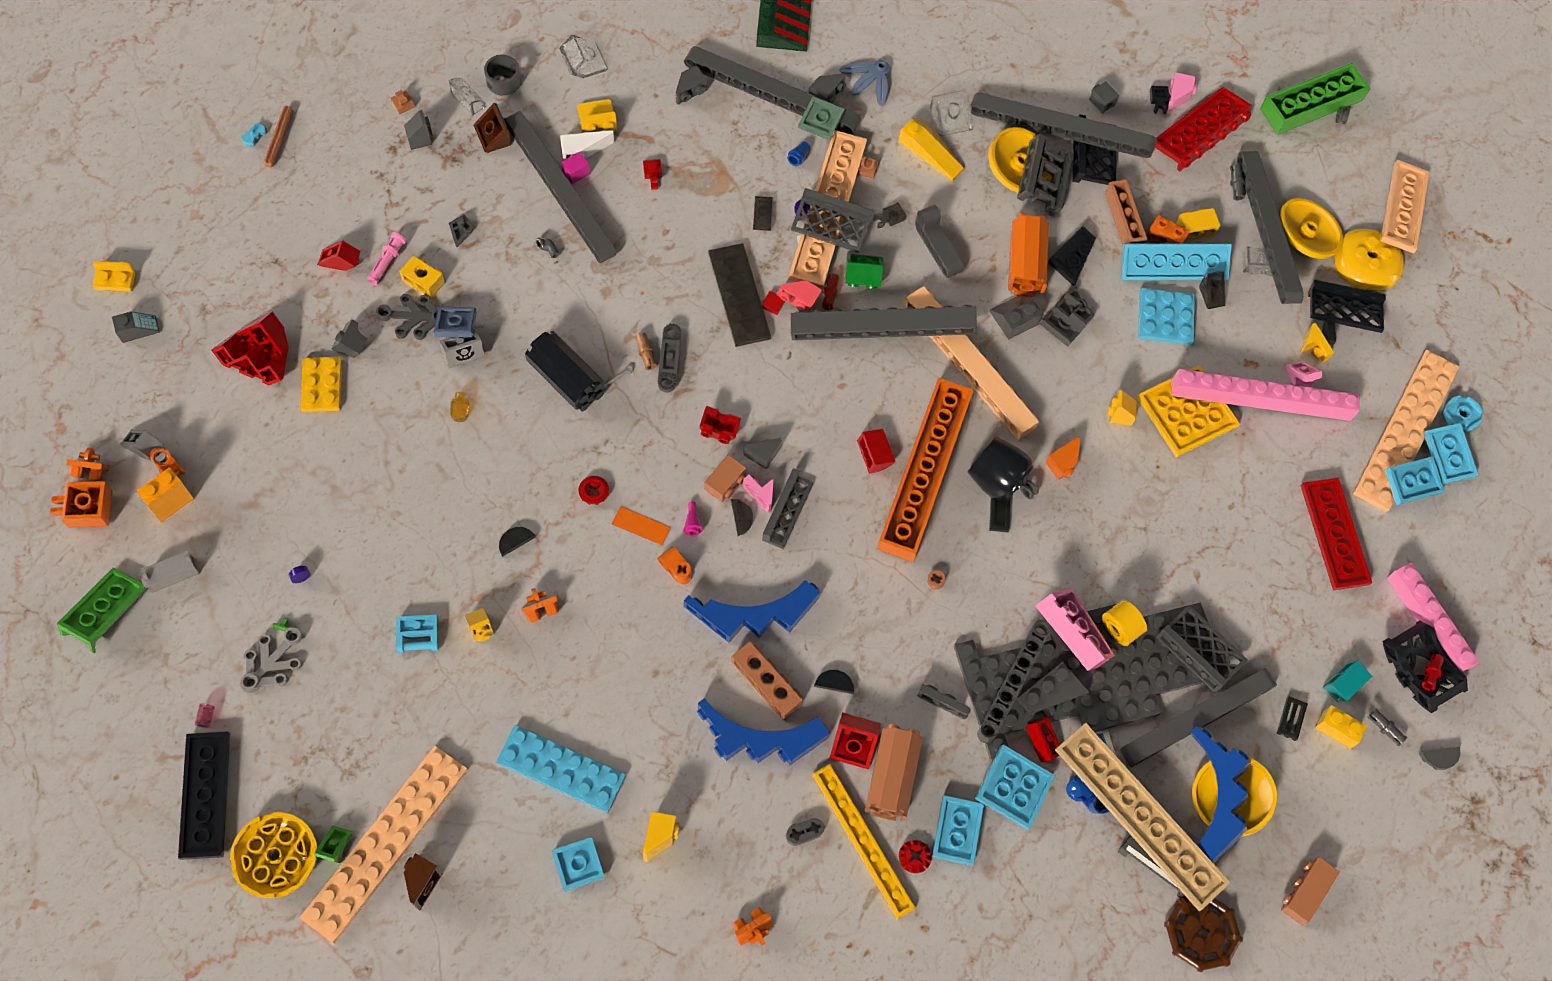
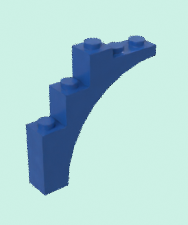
(760, 744)
(1225, 826)

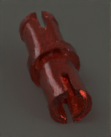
(830, 291)

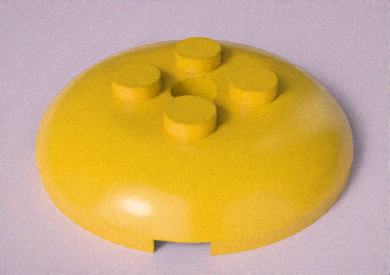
(1359, 269)
(256, 844)

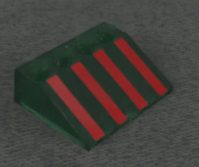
(784, 24)

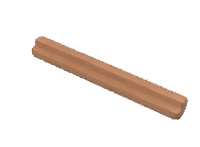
(278, 136)

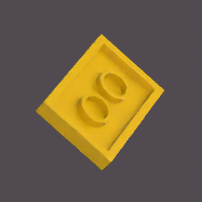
(321, 384)

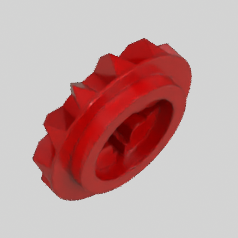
(594, 482)
(905, 855)

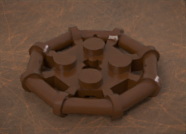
(1215, 937)

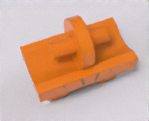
(78, 467)
(531, 610)
(754, 930)

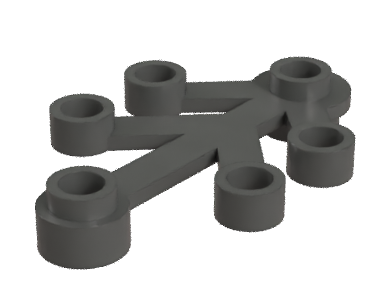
(414, 317)

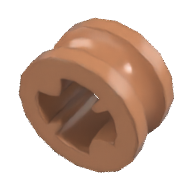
(938, 574)

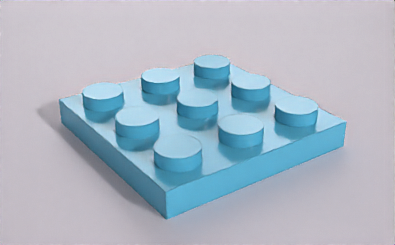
(1166, 316)
(1015, 787)

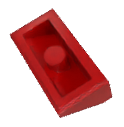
(1043, 739)

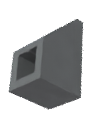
(690, 84)
(828, 86)
(418, 131)

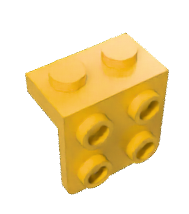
(597, 116)

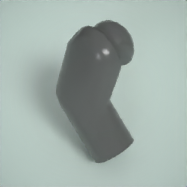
(547, 245)

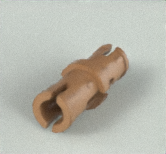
(645, 351)

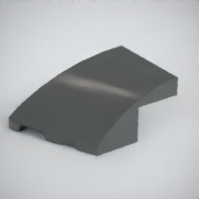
(1068, 317)

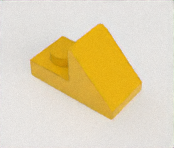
(1317, 341)

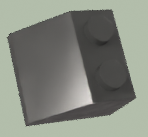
(1017, 315)

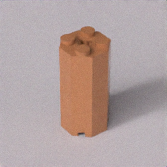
(894, 773)

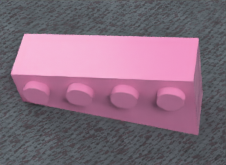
(1076, 628)

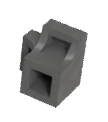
(349, 340)

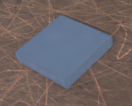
(455, 322)

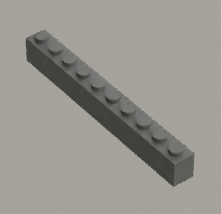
(884, 323)

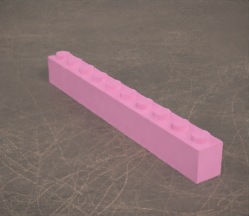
(1265, 395)

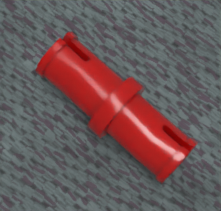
(1433, 672)

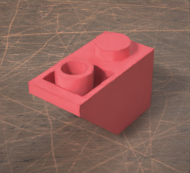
(800, 294)

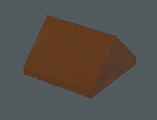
(492, 130)

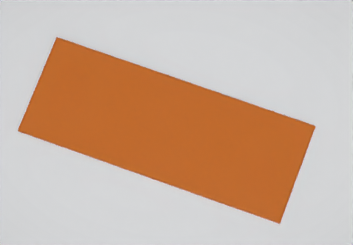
(641, 525)

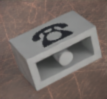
(461, 349)

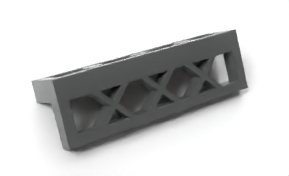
(782, 503)

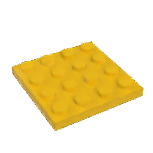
(1186, 421)

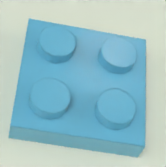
(578, 864)

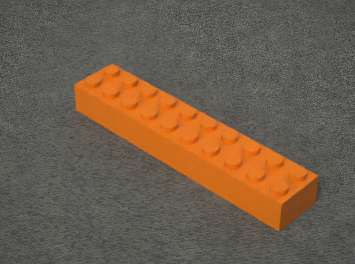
(925, 470)

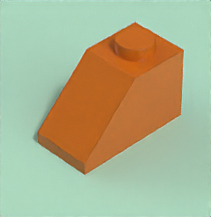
(1064, 460)

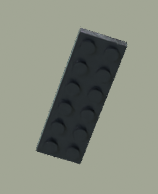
(204, 795)

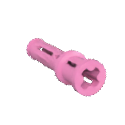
(390, 252)

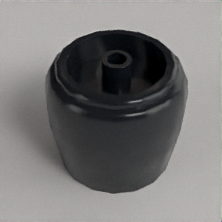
(1001, 469)

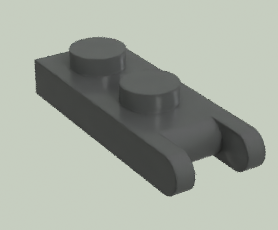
(946, 702)

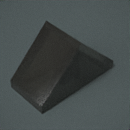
(1213, 289)

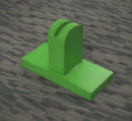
(282, 626)

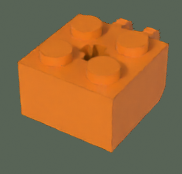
(84, 504)

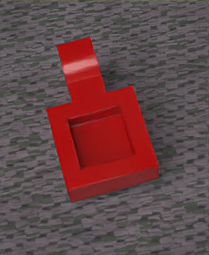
(652, 171)

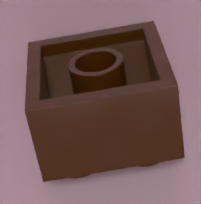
(420, 879)

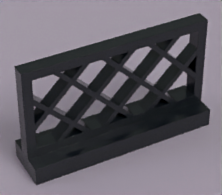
(1080, 163)
(1348, 297)

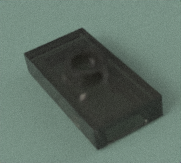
(762, 213)

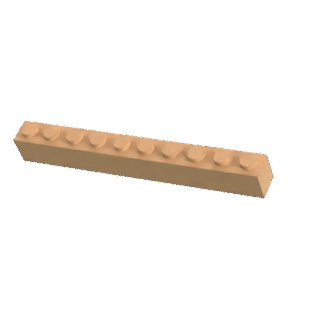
(980, 374)

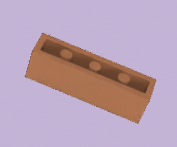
(1125, 212)

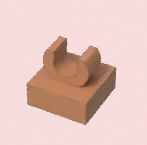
(402, 101)
(867, 167)

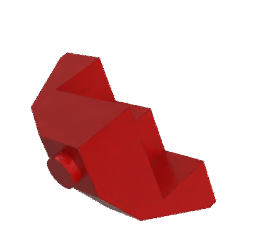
(257, 349)

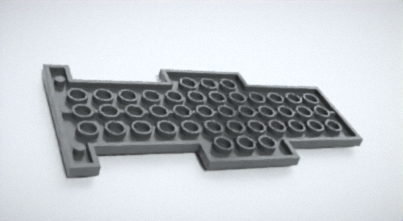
(1118, 689)

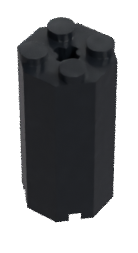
(565, 370)

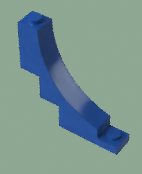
(730, 619)

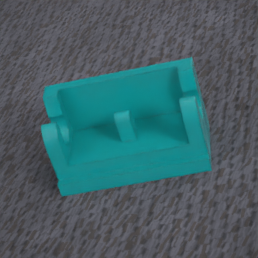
(1347, 681)

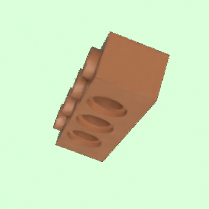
(782, 706)

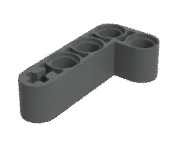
(937, 242)

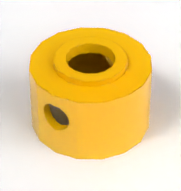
(1124, 622)

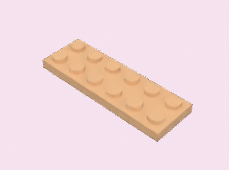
(1405, 206)

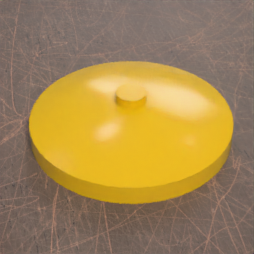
(1008, 156)
(1310, 228)
(1255, 810)

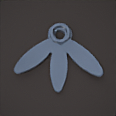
(874, 71)

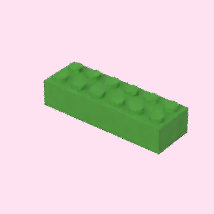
(1314, 98)

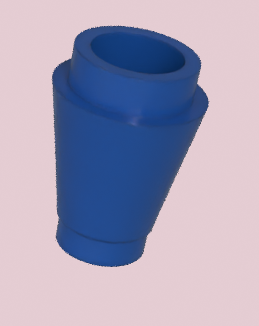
(798, 154)

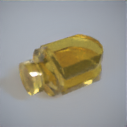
(459, 407)

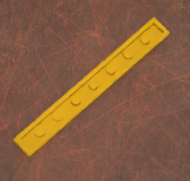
(864, 841)

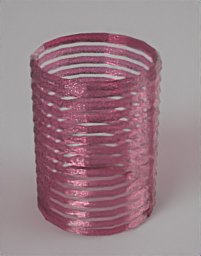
(205, 715)

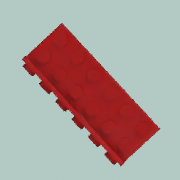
(1203, 127)

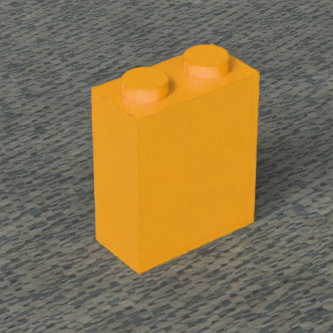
(165, 494)

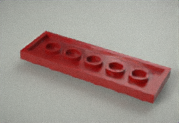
(1336, 534)

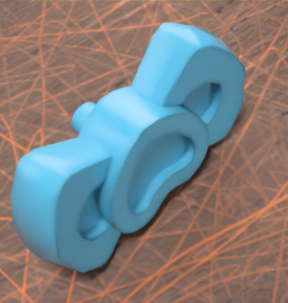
(254, 134)

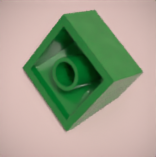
(864, 270)

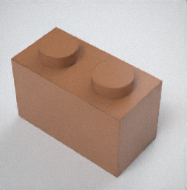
(725, 478)

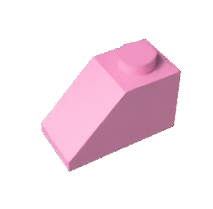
(1180, 90)

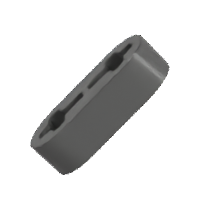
(807, 836)

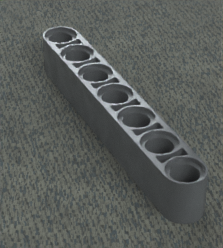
(1008, 687)

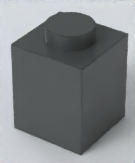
(1103, 97)

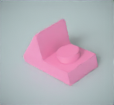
(1303, 374)
(761, 494)

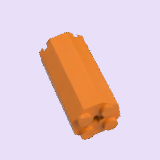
(1028, 255)

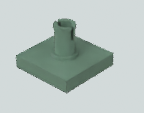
(821, 118)

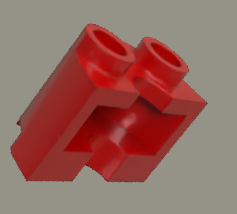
(719, 425)

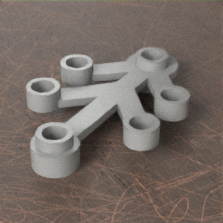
(270, 663)

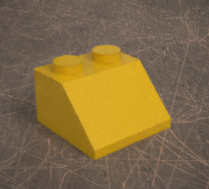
(660, 834)

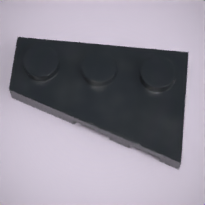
(1073, 254)

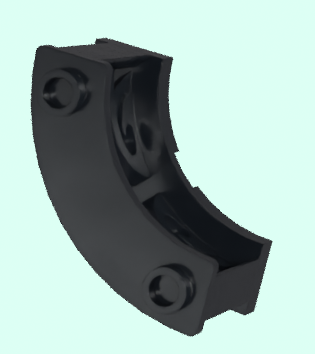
(1397, 654)

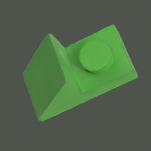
(333, 844)

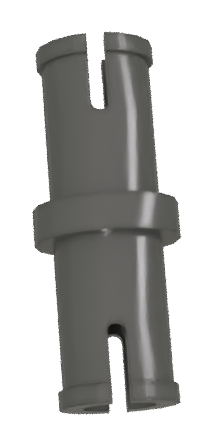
(1237, 182)
(1387, 727)

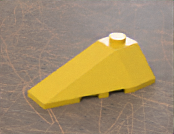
(929, 146)

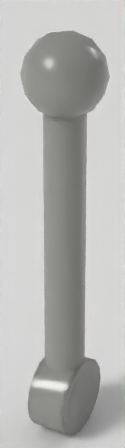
(629, 369)

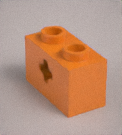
(1166, 232)

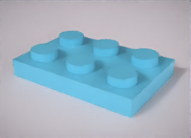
(1451, 453)
(1414, 480)
(957, 830)

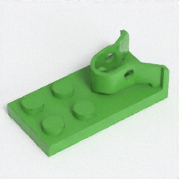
(101, 607)

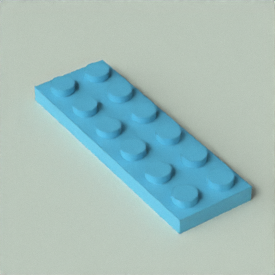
(1174, 260)
(561, 769)

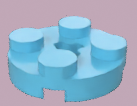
(1468, 405)

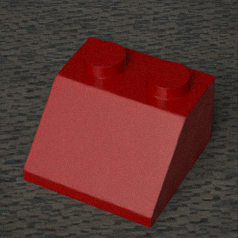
(855, 740)

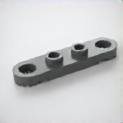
(669, 357)

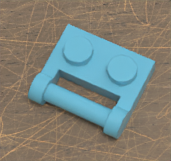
(417, 627)

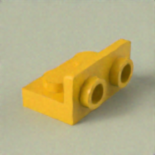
(113, 276)

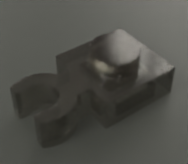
(891, 214)

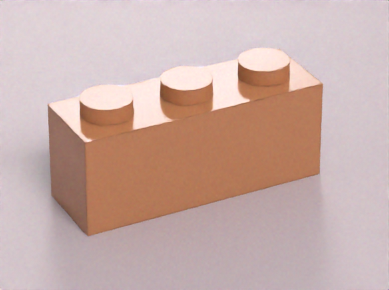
(1309, 890)

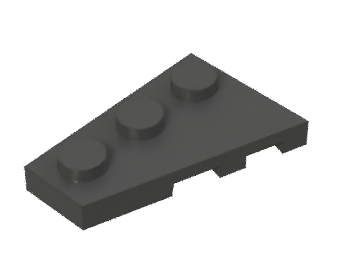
(1054, 688)

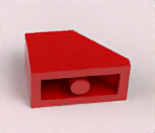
(339, 256)

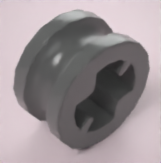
(1342, 115)
(1029, 489)

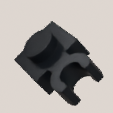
(1160, 97)

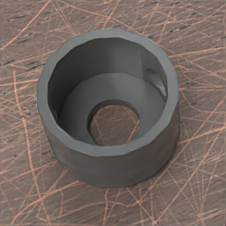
(498, 67)

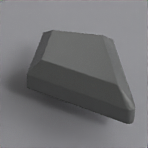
(460, 229)

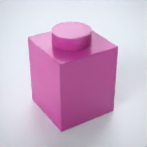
(575, 168)

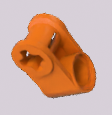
(167, 462)
(674, 563)

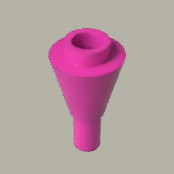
(692, 524)

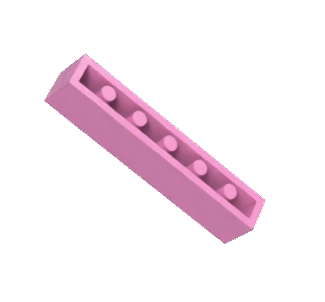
(1427, 609)

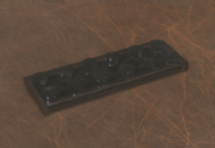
(739, 295)

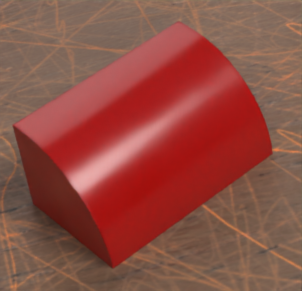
(875, 450)

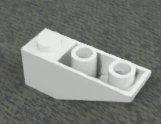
(585, 143)

